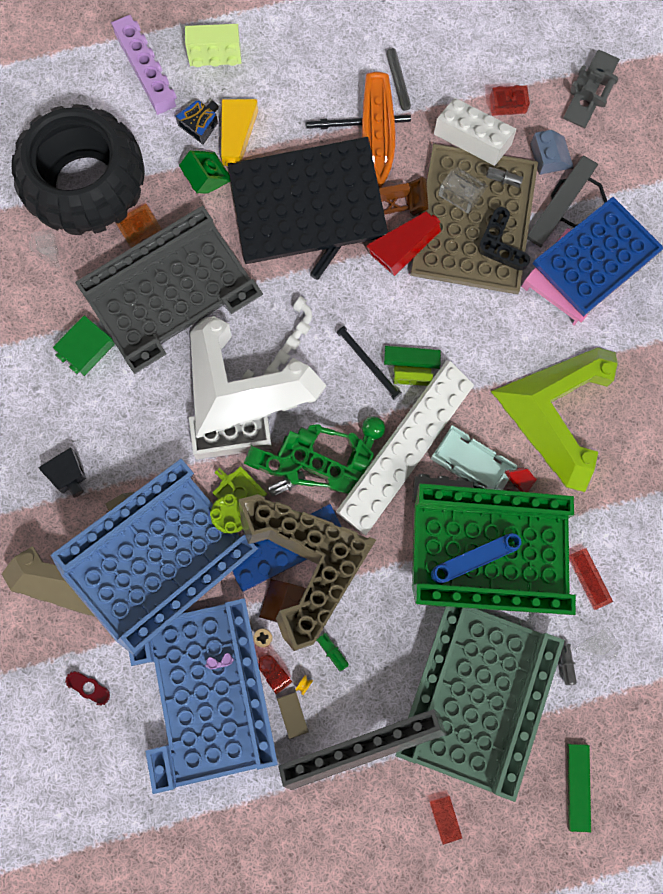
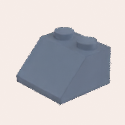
(550, 152)

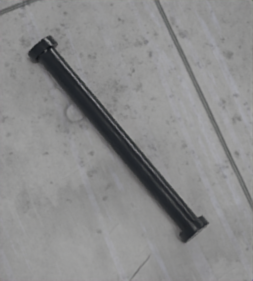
(369, 363)

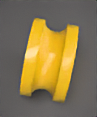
(304, 685)

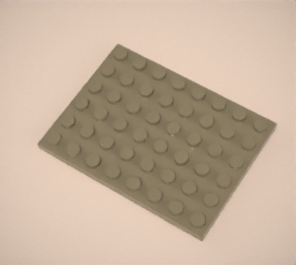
(454, 252)

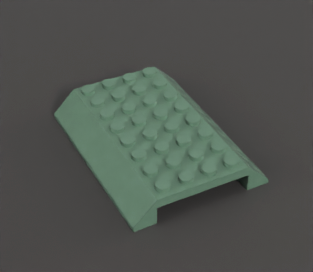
(490, 692)

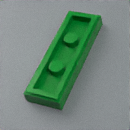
(412, 357)

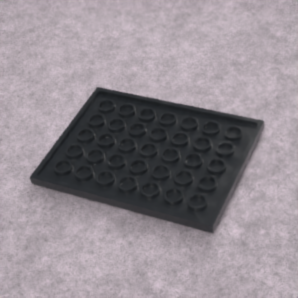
(307, 200)

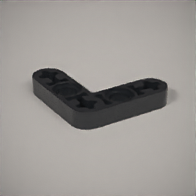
(493, 241)

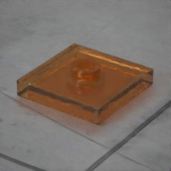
(138, 225)

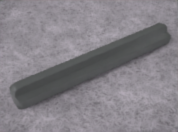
(398, 79)

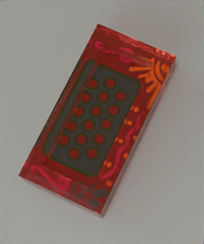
(445, 819)

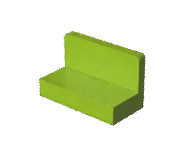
(412, 375)

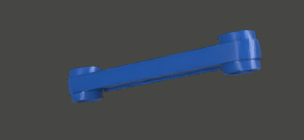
(476, 558)

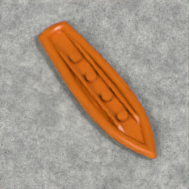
(379, 123)

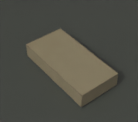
(292, 715)

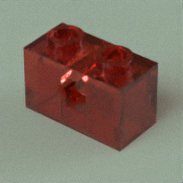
(509, 100)

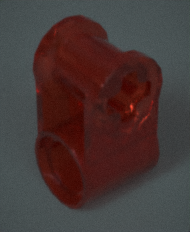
(276, 676)

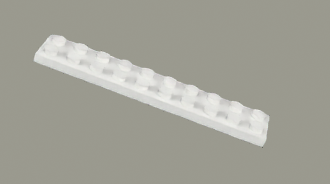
(405, 448)

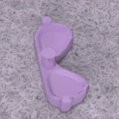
(214, 664)

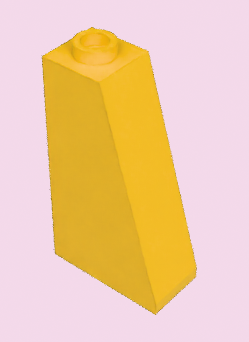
(237, 125)

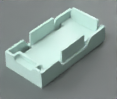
(472, 460)

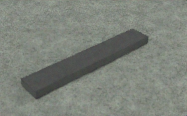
(562, 201)

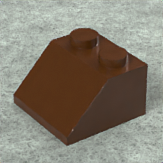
(279, 597)

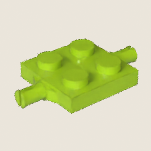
(237, 484)

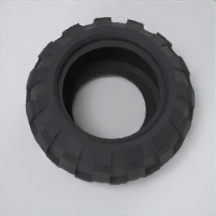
(73, 135)

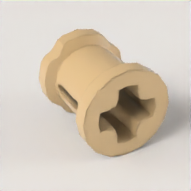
(257, 634)

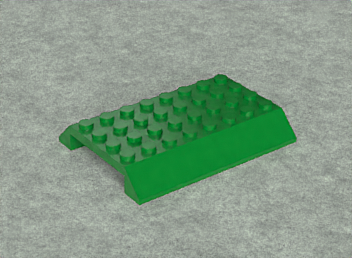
(464, 518)

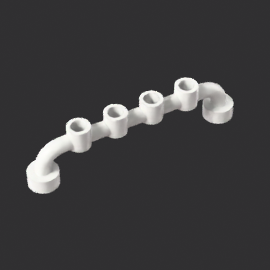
(292, 342)

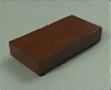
(418, 196)

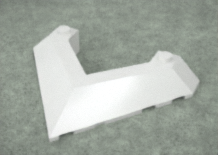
(226, 404)

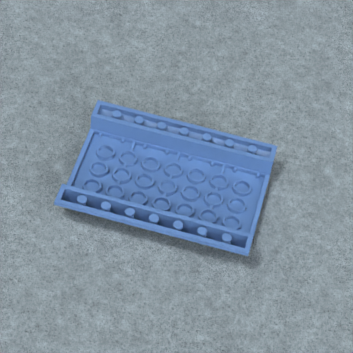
(150, 558)

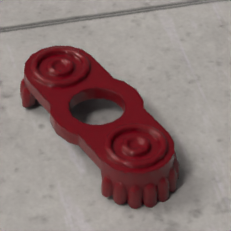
(77, 681)

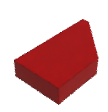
(521, 478)

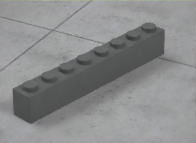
(362, 749)

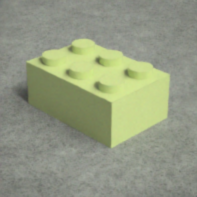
(213, 45)

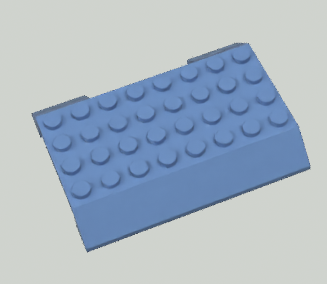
(211, 716)

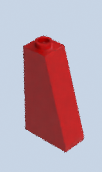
(405, 242)

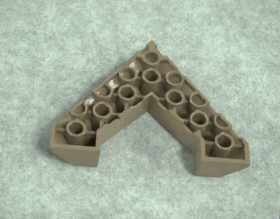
(333, 548)
(42, 580)

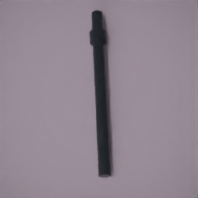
(324, 123)

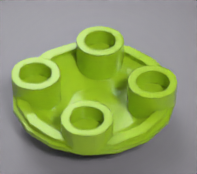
(226, 514)

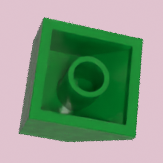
(204, 171)

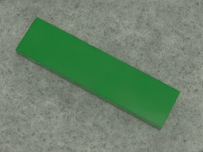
(579, 788)

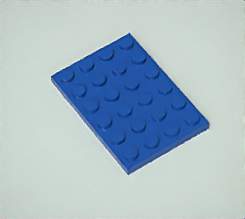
(598, 256)

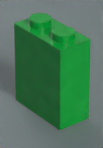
(83, 346)

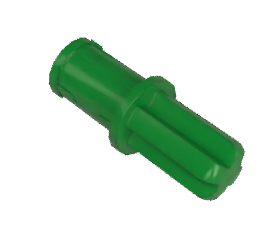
(332, 652)

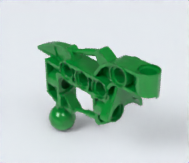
(303, 441)

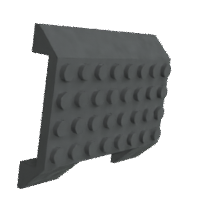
(166, 287)

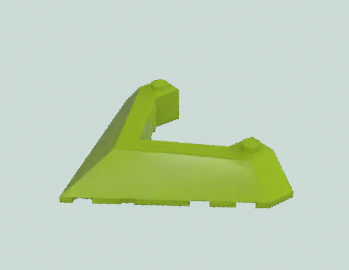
(531, 407)

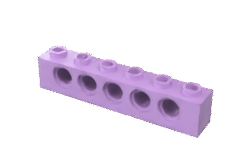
(144, 65)

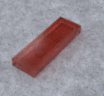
(590, 579)

